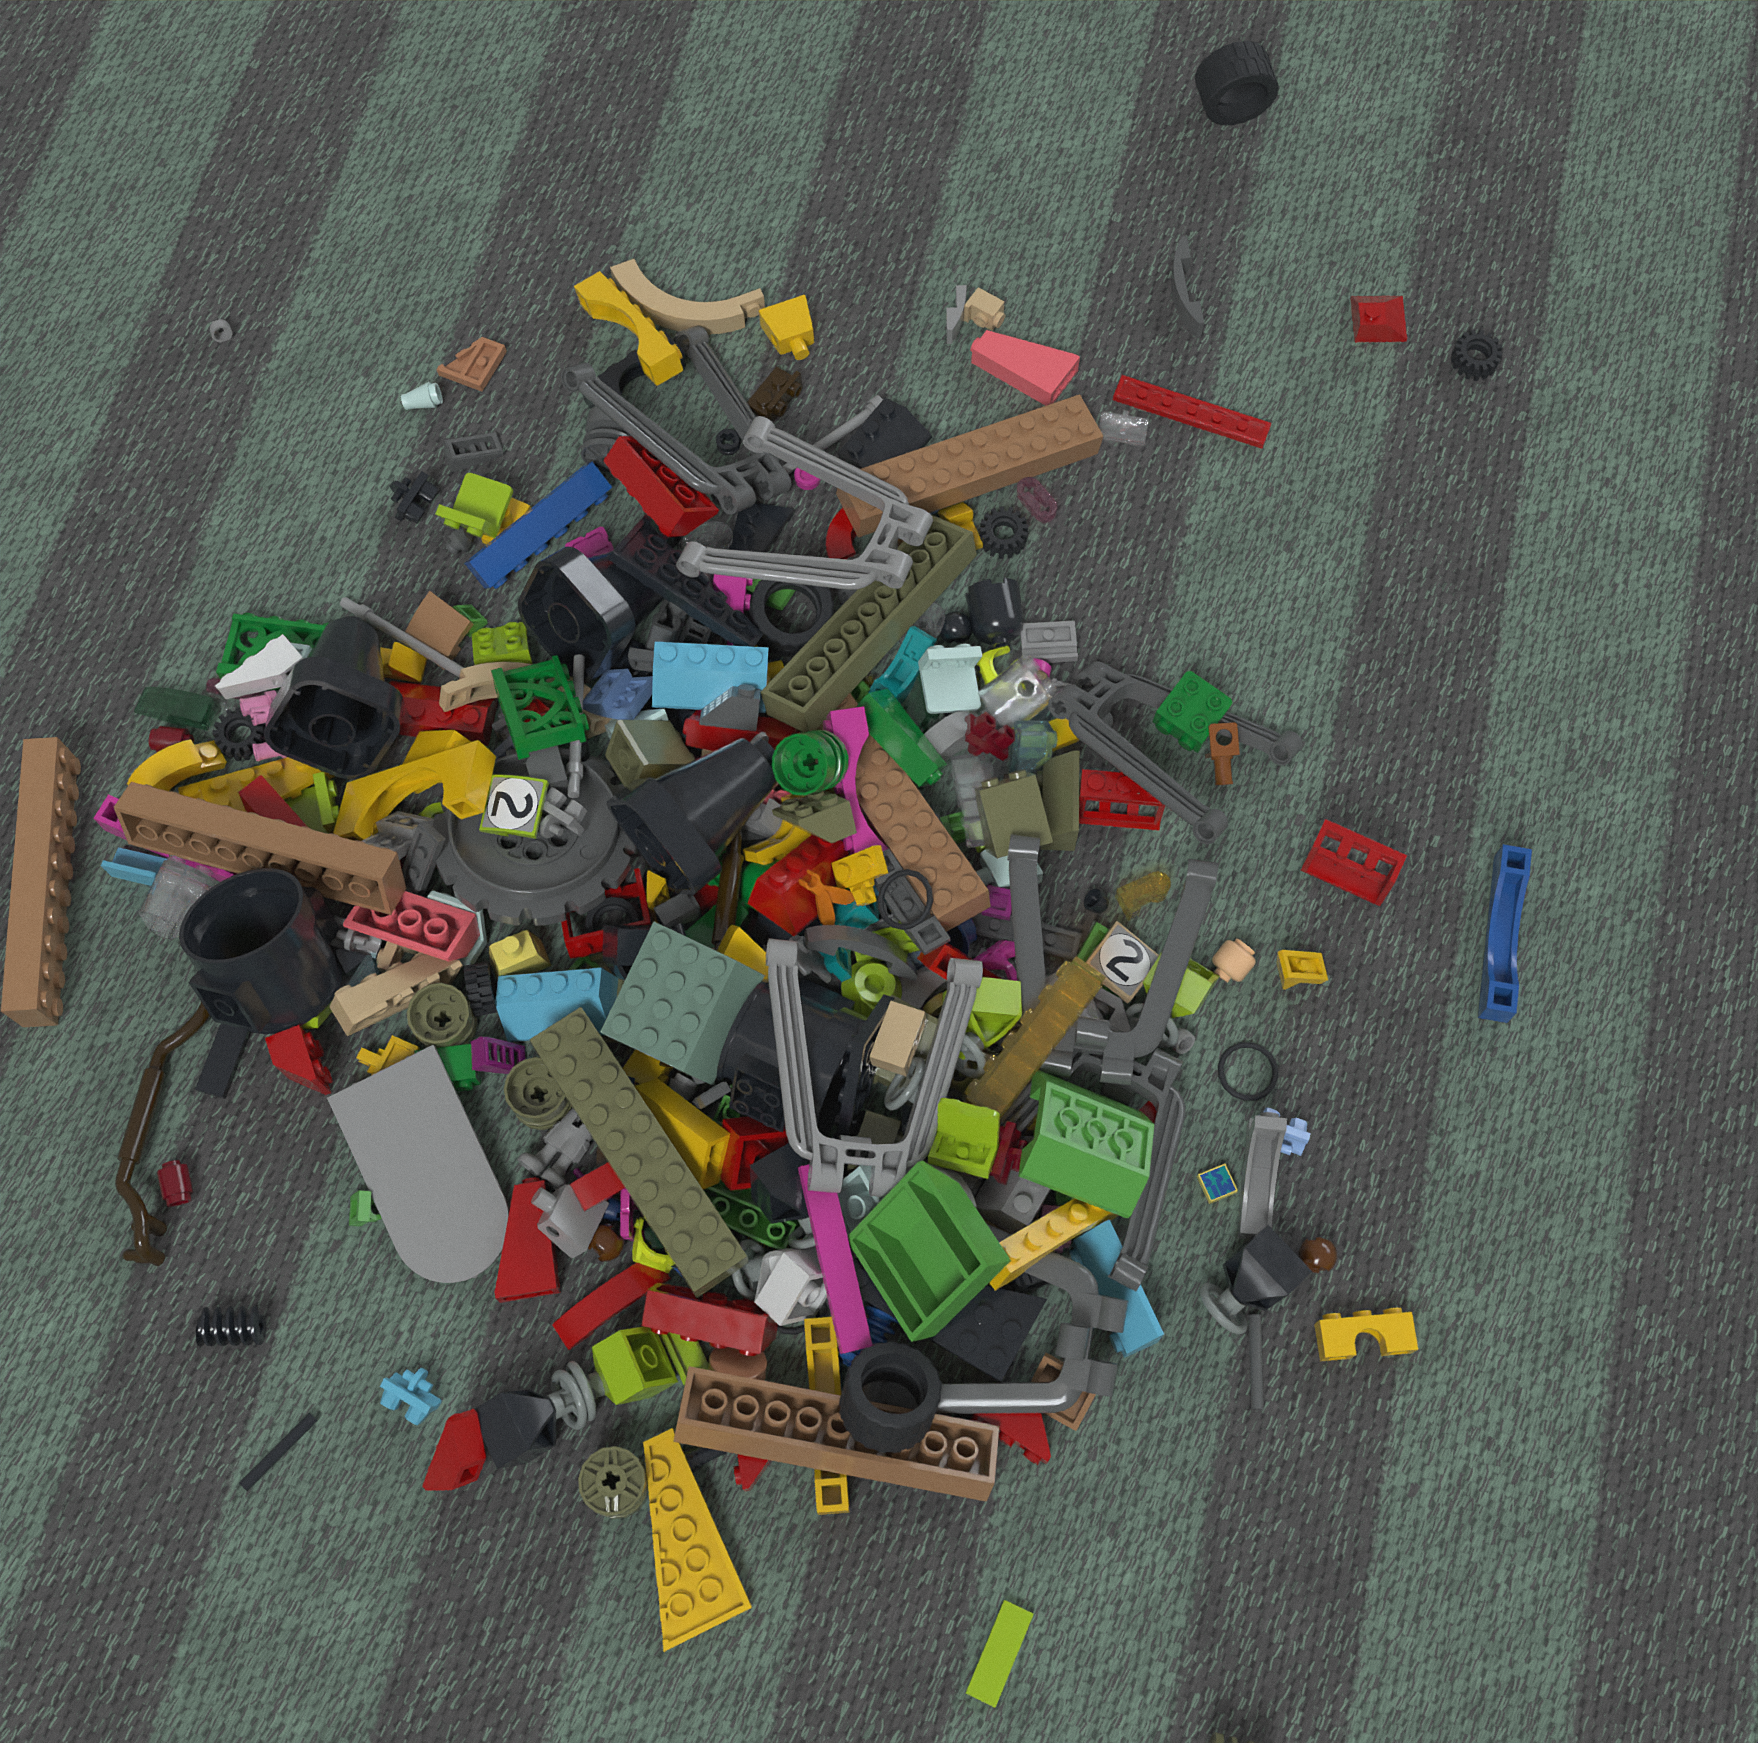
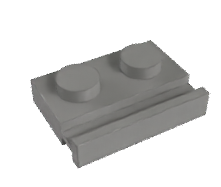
(1050, 641)

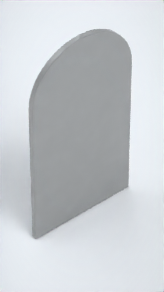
(425, 1168)

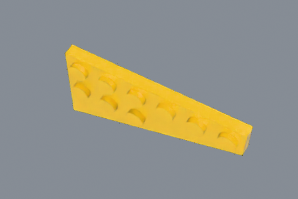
(284, 775)
(691, 1561)

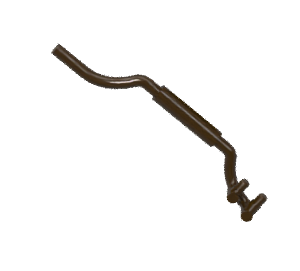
(727, 893)
(136, 1137)

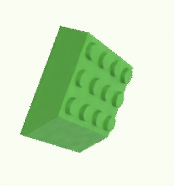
(927, 1250)

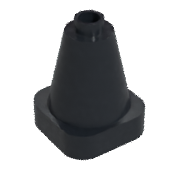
(584, 608)
(337, 705)
(695, 811)

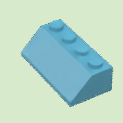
(699, 673)
(539, 1000)
(1098, 1253)

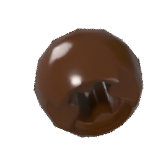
(606, 1243)
(1318, 1254)

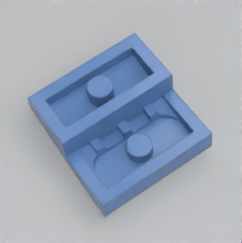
(618, 695)

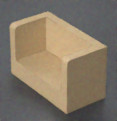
(898, 1038)

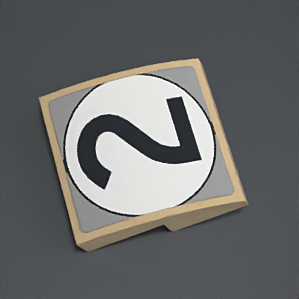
(1122, 961)

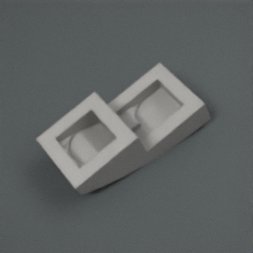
(955, 315)

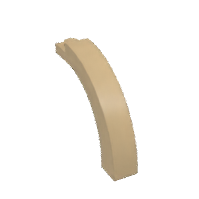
(683, 314)
(477, 684)

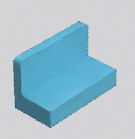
(133, 866)

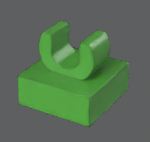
(954, 826)
(361, 1209)

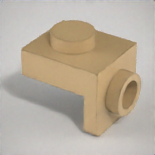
(390, 955)

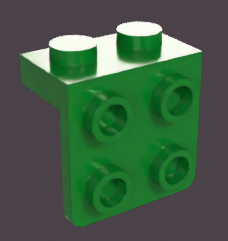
(1190, 711)

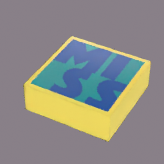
(1217, 1183)

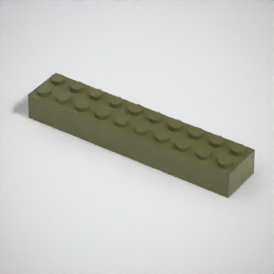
(866, 630)
(639, 1152)

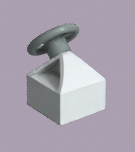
(783, 1282)

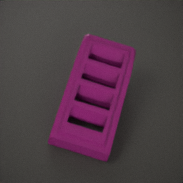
(480, 1055)

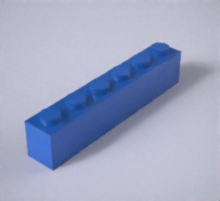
(538, 525)

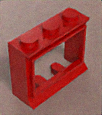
(1095, 786)
(1347, 873)
(593, 942)

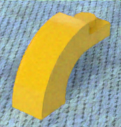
(177, 763)
(778, 845)

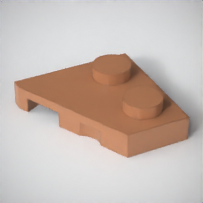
(475, 364)

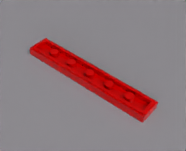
(1192, 411)

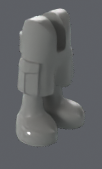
(562, 1138)

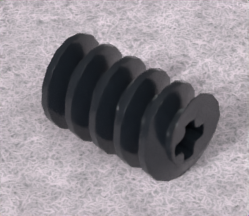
(230, 1327)

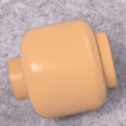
(1233, 960)

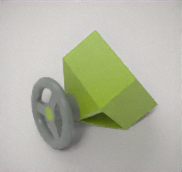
(1191, 995)
(992, 1016)
(627, 1369)

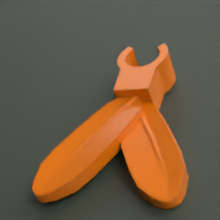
(825, 896)

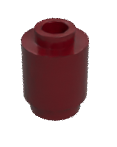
(166, 736)
(175, 1183)

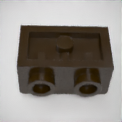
(775, 393)

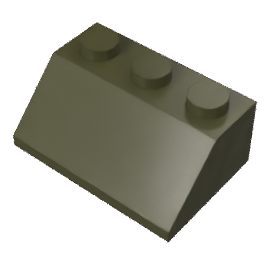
(1061, 799)

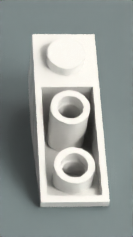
(261, 672)

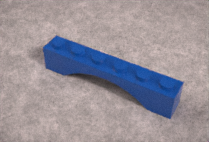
(1499, 972)

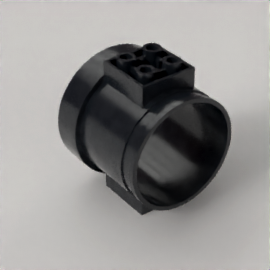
(262, 951)
(751, 1060)

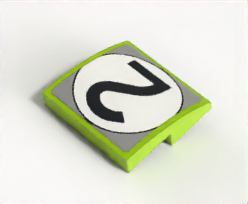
(514, 806)

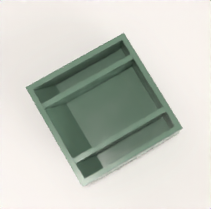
(680, 1002)

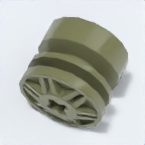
(431, 1007)
(522, 1090)
(629, 1493)

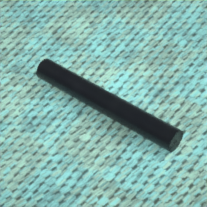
(278, 1451)

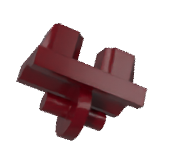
(985, 738)
(1008, 1154)

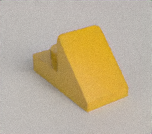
(962, 516)
(403, 663)
(1300, 967)

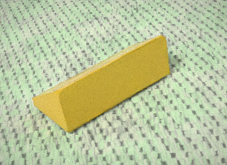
(656, 892)

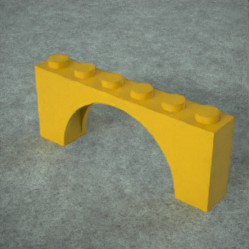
(461, 770)

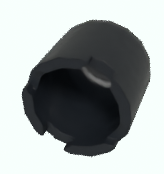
(995, 611)

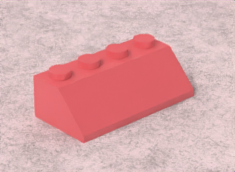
(420, 926)

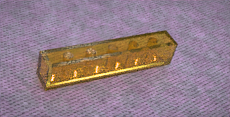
(1037, 1037)

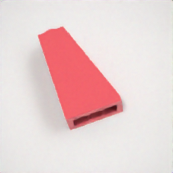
(1025, 365)

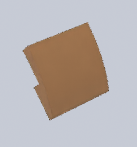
(439, 626)

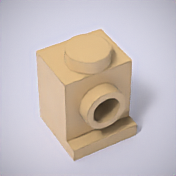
(984, 310)

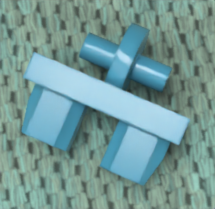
(414, 1391)

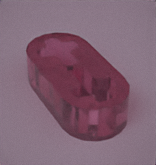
(1033, 502)

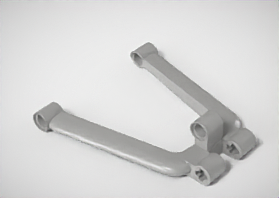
(879, 560)
(827, 1154)

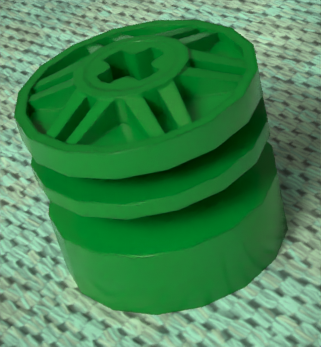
(796, 765)

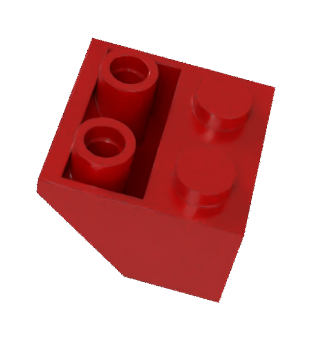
(298, 1058)

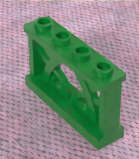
(274, 627)
(539, 735)

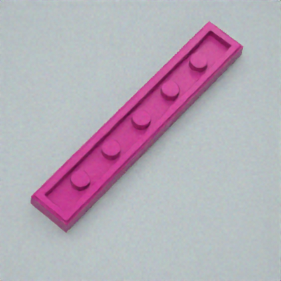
(836, 1267)

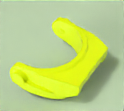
(986, 663)
(644, 1255)

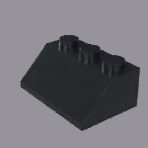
(885, 435)

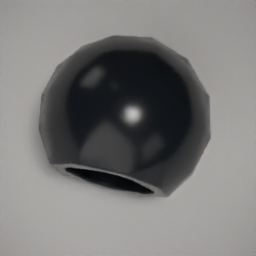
(956, 627)

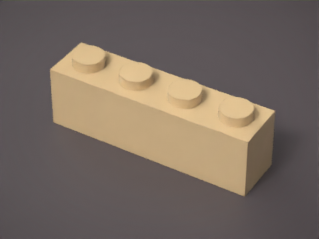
(389, 992)

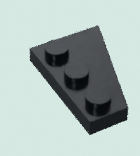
(759, 526)

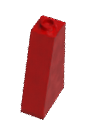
(713, 737)
(528, 1256)

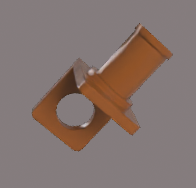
(1223, 754)

